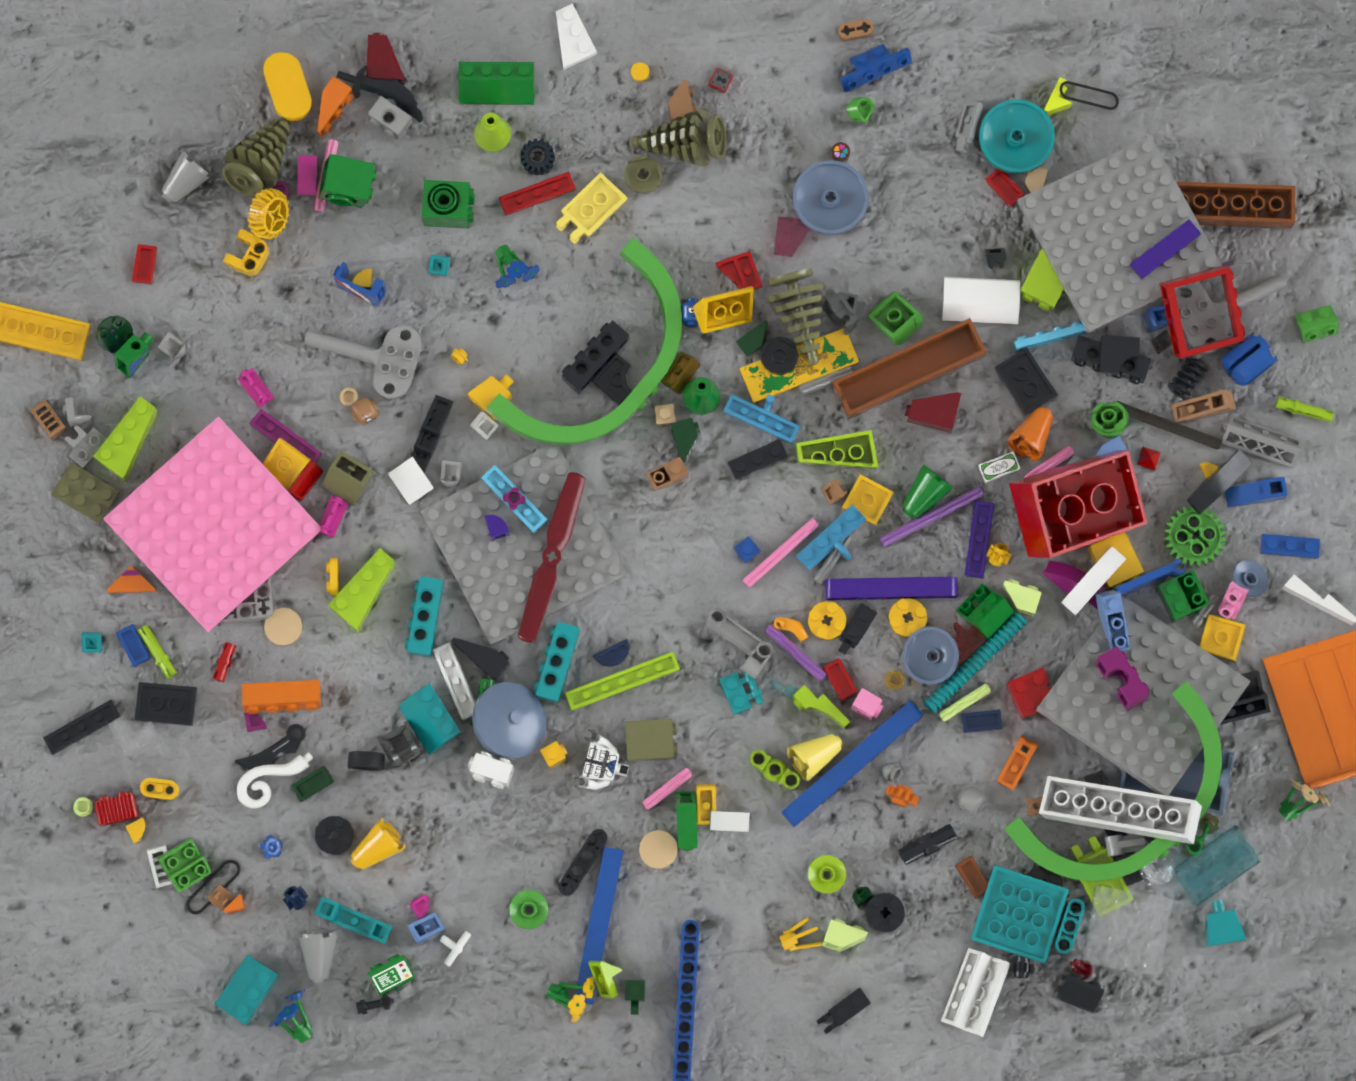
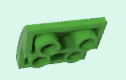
(184, 865)

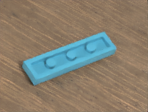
(1042, 338)
(525, 512)

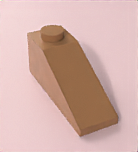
(1204, 406)

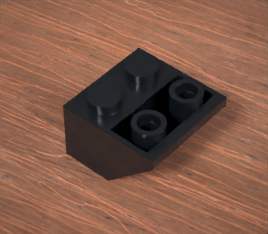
(1080, 993)

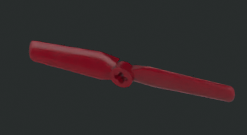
(557, 538)

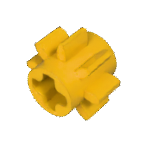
(999, 554)

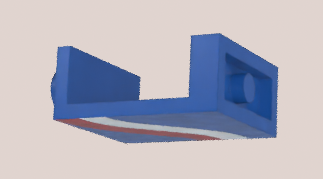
(373, 296)

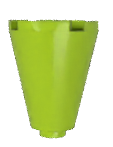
(492, 133)

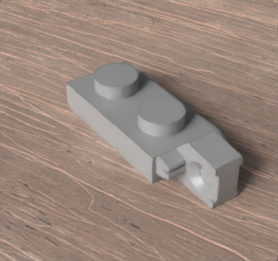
(968, 126)

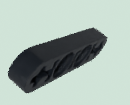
(585, 864)

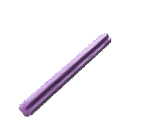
(931, 516)

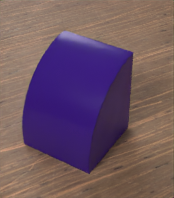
(496, 527)

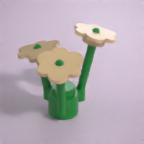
(1290, 810)

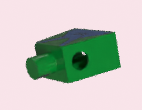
(132, 354)

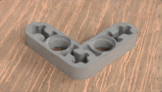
(255, 607)

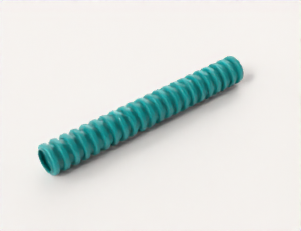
(975, 662)

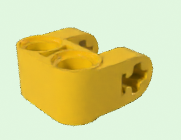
(250, 256)

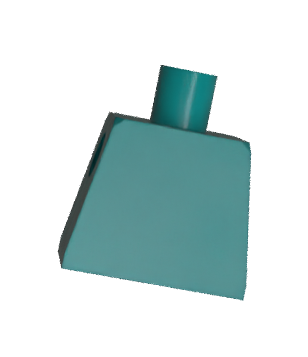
(1222, 926)

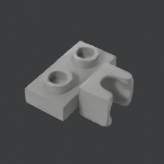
(85, 445)

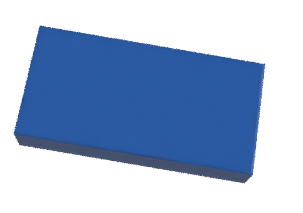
(133, 645)

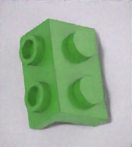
(1317, 323)

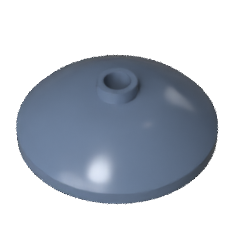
(919, 653)

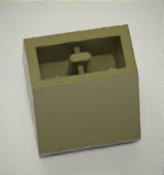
(347, 478)

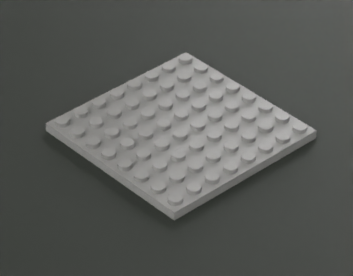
(1104, 221)
(501, 571)
(1158, 736)

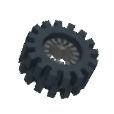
(547, 157)

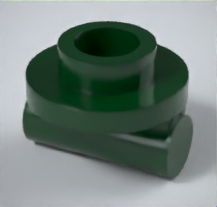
(862, 895)

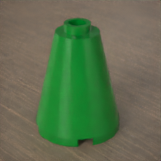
(701, 395)
(925, 492)

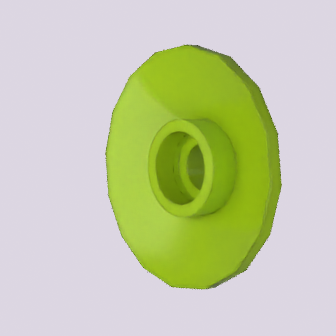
(834, 867)

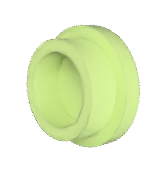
(83, 807)

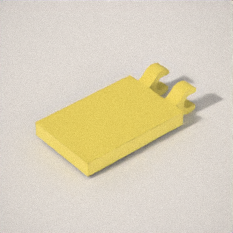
(591, 207)

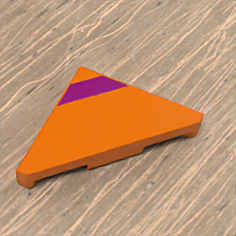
(131, 582)

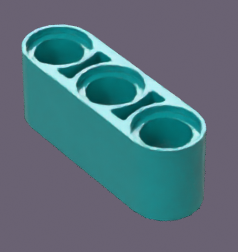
(1072, 917)

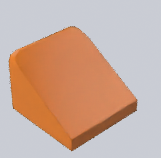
(236, 905)

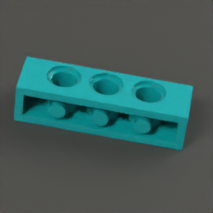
(435, 588)
(553, 692)

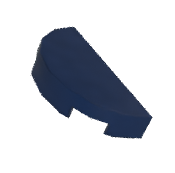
(613, 655)

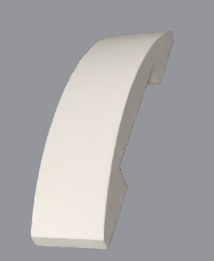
(1093, 580)

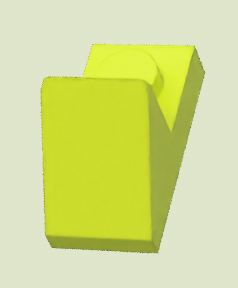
(1056, 103)

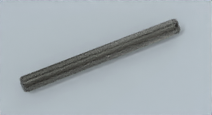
(1172, 427)

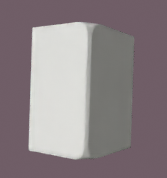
(484, 425)

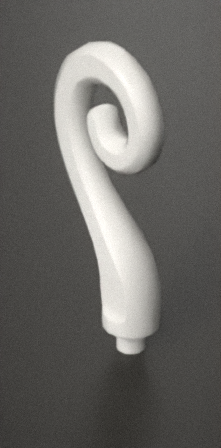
(294, 767)

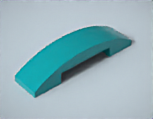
(353, 920)

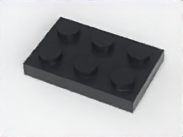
(1026, 381)
(165, 704)

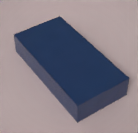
(981, 721)

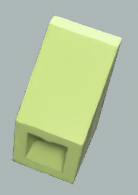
(1022, 598)
(842, 936)

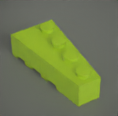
(127, 439)
(845, 450)
(361, 592)

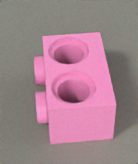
(867, 705)

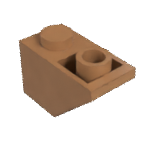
(681, 102)
(668, 474)

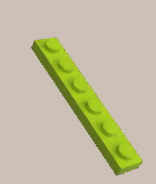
(622, 681)

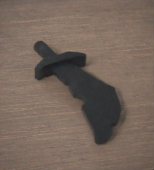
(386, 88)

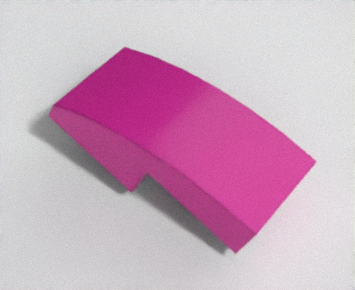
(307, 175)

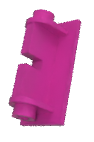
(255, 387)
(332, 516)

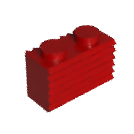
(116, 809)

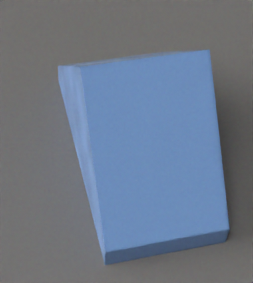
(426, 928)

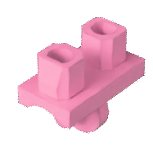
(1232, 601)

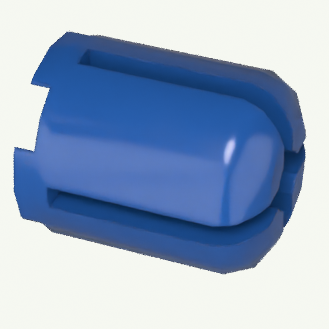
(1248, 360)

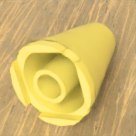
(813, 755)

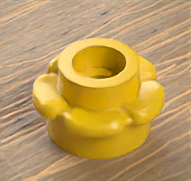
(459, 356)

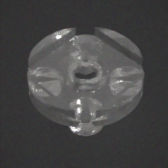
(1163, 874)

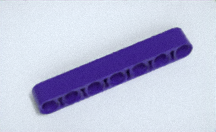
(891, 588)

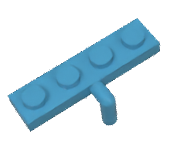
(762, 418)
(832, 538)

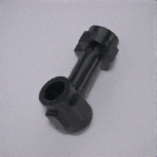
(363, 1006)

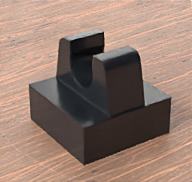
(994, 255)

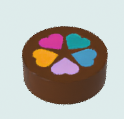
(840, 152)

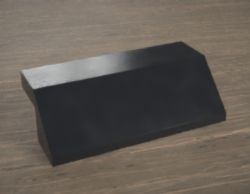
(1251, 702)

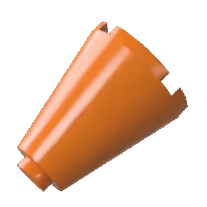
(1032, 434)

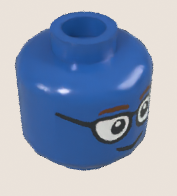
(688, 314)

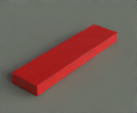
(537, 193)

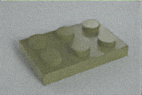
(85, 493)

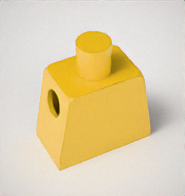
(488, 390)

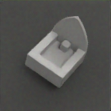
(172, 346)
(70, 410)
(451, 472)

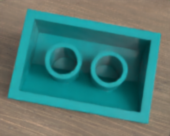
(429, 719)
(247, 990)

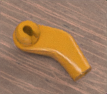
(791, 625)

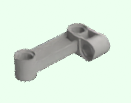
(743, 640)

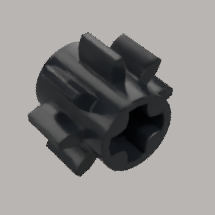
(1021, 967)

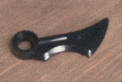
(272, 753)

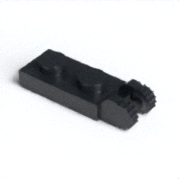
(845, 1009)

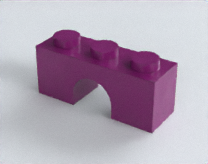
(1116, 664)

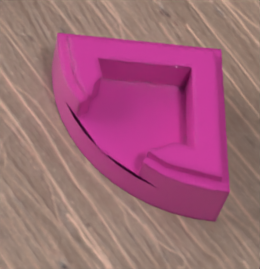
(420, 906)

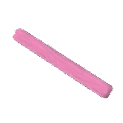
(780, 553)

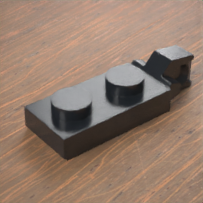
(856, 628)

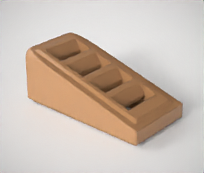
(55, 432)

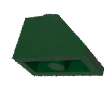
(685, 436)

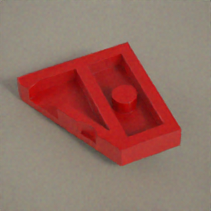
(741, 271)

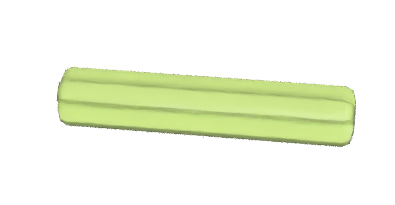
(964, 702)

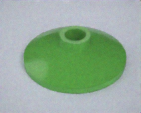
(526, 899)

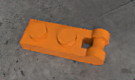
(1016, 763)

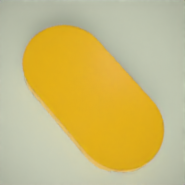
(287, 86)

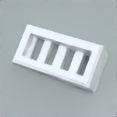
(150, 851)

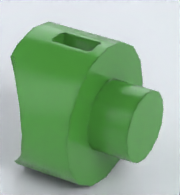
(860, 109)

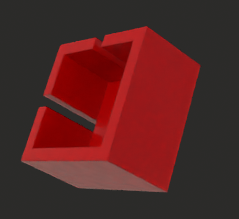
(1029, 692)

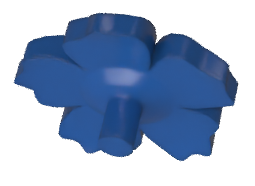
(271, 847)

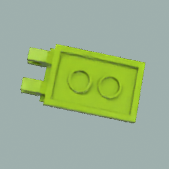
(1096, 856)

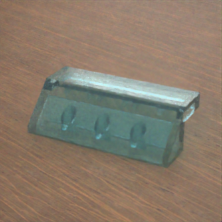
(1216, 865)

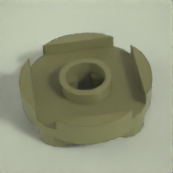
(649, 166)

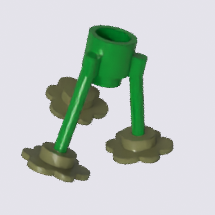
(1208, 824)

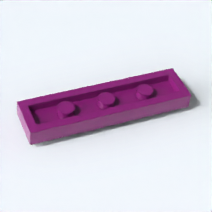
(274, 430)

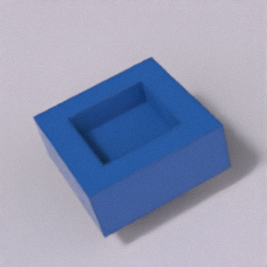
(747, 549)

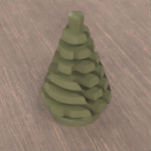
(689, 138)
(257, 159)
(794, 293)

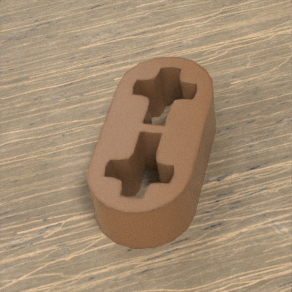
(856, 34)

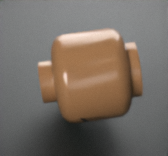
(364, 411)

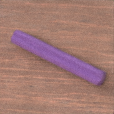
(795, 652)

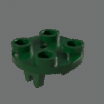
(106, 338)

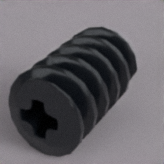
(1187, 377)

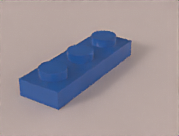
(1290, 546)

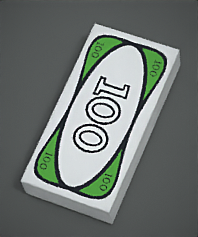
(999, 467)

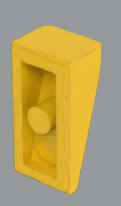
(705, 802)

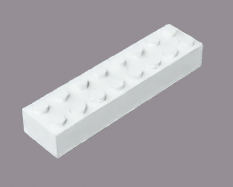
(1120, 809)

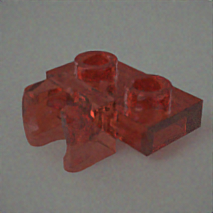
(967, 641)

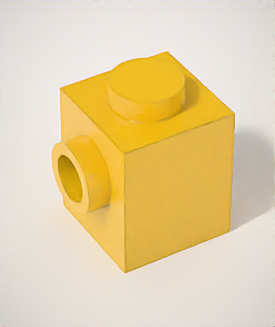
(554, 754)

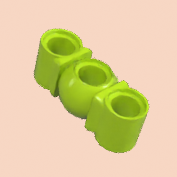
(784, 771)

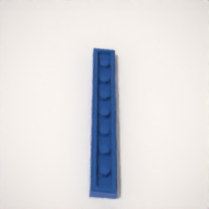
(600, 915)

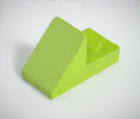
(603, 974)

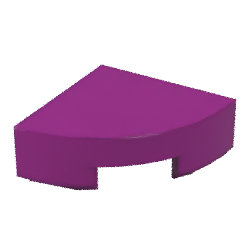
(254, 722)

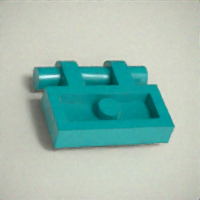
(735, 692)

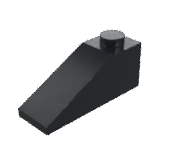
(487, 659)

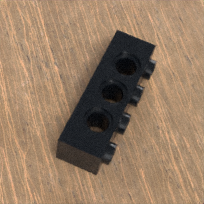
(1085, 345)
(579, 382)

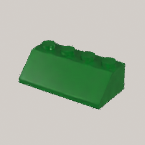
(496, 83)

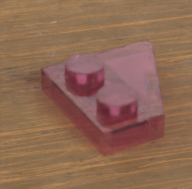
(789, 236)

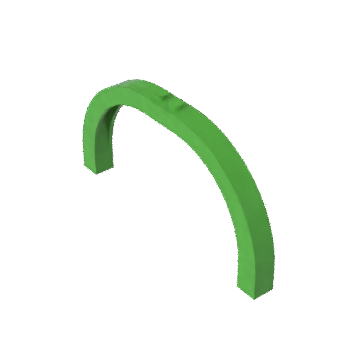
(545, 433)
(1058, 864)

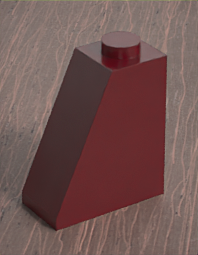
(382, 60)
(934, 412)

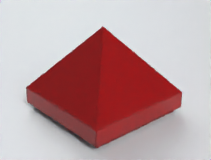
(1148, 458)

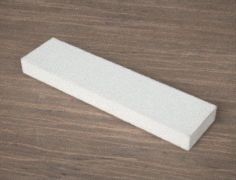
(455, 680)

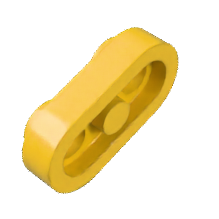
(333, 568)
(160, 788)

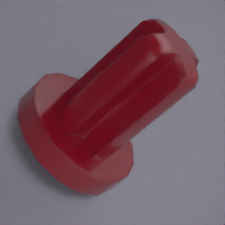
(1082, 969)

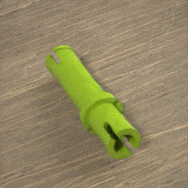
(1298, 407)
(161, 658)

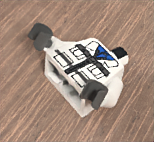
(600, 764)

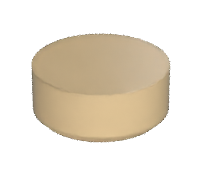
(348, 396)

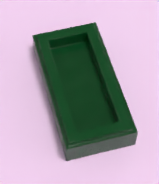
(312, 783)

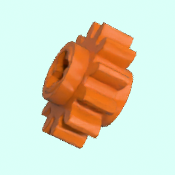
(902, 795)

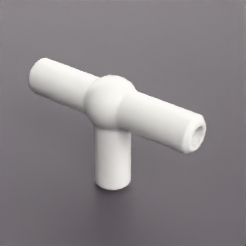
(456, 947)

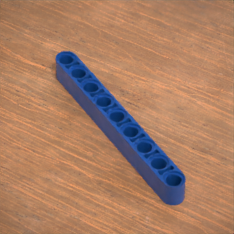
(852, 764)
(689, 998)

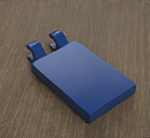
(1150, 578)

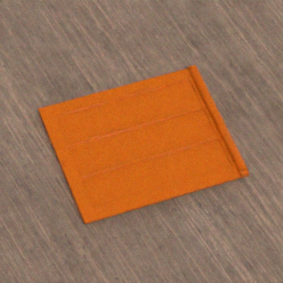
(1319, 706)

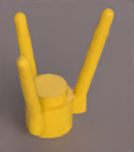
(789, 939)

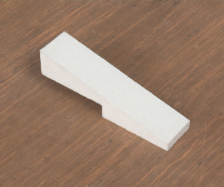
(1328, 604)

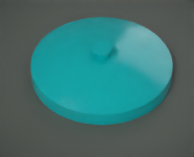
(1016, 136)

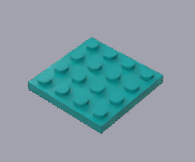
(1019, 914)

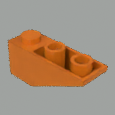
(333, 100)

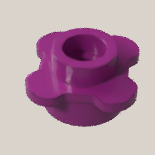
(514, 503)

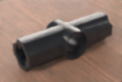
(927, 844)

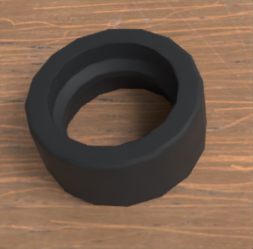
(366, 760)

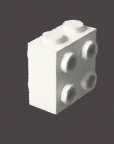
(487, 768)

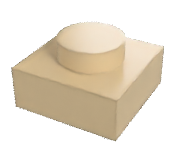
(665, 414)

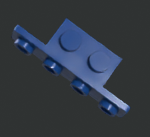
(873, 65)

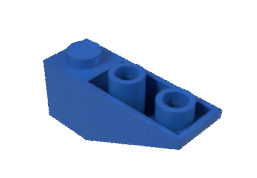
(1256, 492)

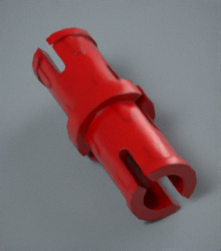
(224, 662)

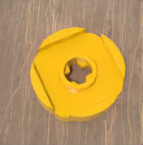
(904, 607)
(817, 615)

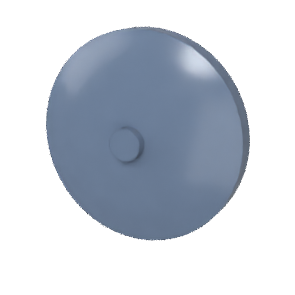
(830, 197)
(509, 720)

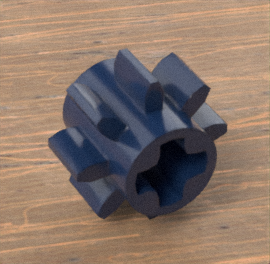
(295, 897)

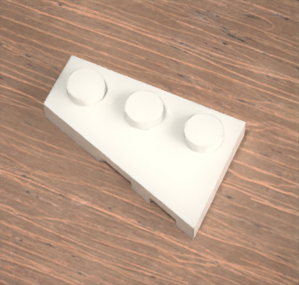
(573, 37)

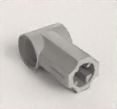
(1119, 845)

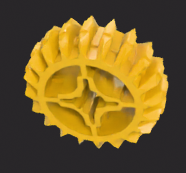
(268, 213)

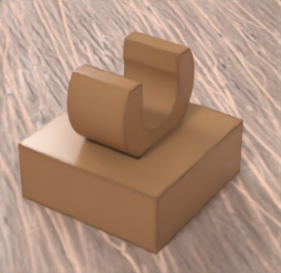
(833, 491)
(220, 897)

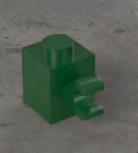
(634, 992)

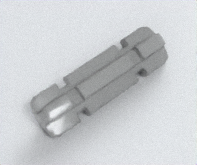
(1202, 613)

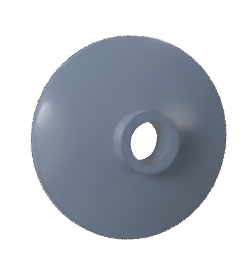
(1254, 574)

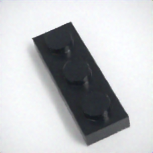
(757, 459)

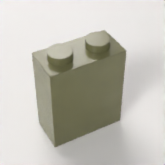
(650, 740)

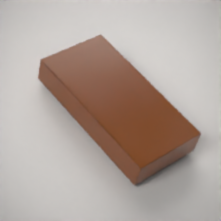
(972, 876)

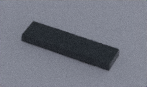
(81, 727)

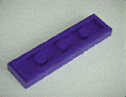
(1165, 249)
(979, 539)

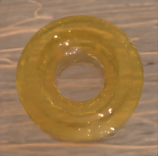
(898, 675)

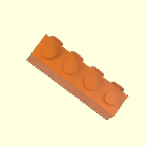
(281, 696)

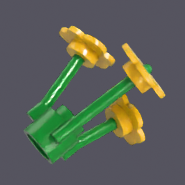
(576, 1004)

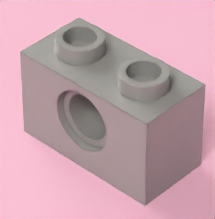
(384, 108)

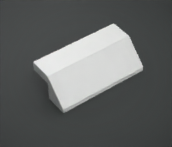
(981, 300)
(975, 992)

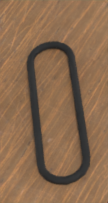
(1092, 88)
(190, 898)

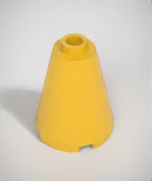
(377, 845)

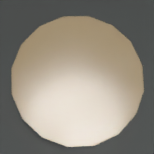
(283, 627)
(658, 849)

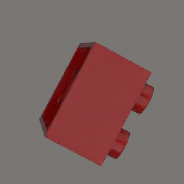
(1078, 504)

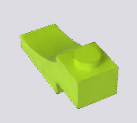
(807, 700)

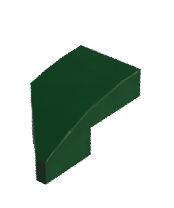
(753, 339)

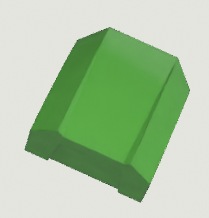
(895, 318)

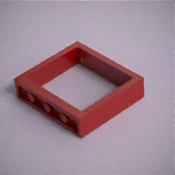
(1173, 315)

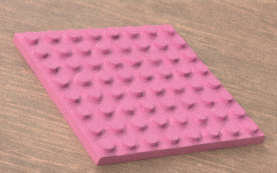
(212, 524)

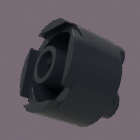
(892, 905)

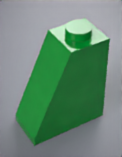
(686, 820)

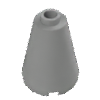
(184, 177)
(318, 952)

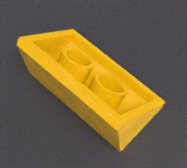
(724, 310)

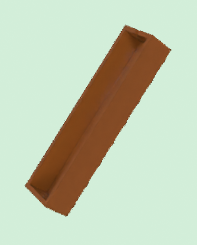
(909, 369)

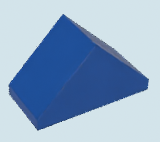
(1155, 318)

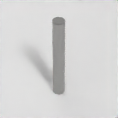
(1277, 1028)

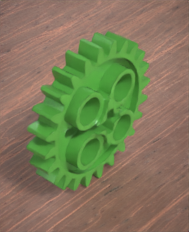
(1184, 549)

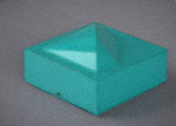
(439, 265)
(91, 642)

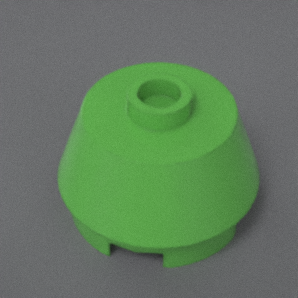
(1109, 419)

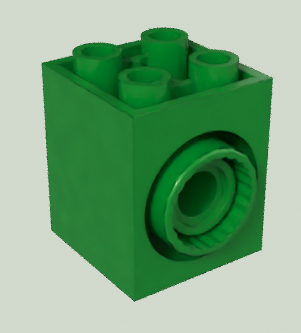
(347, 181)
(456, 213)

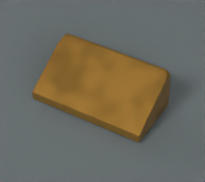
(680, 372)

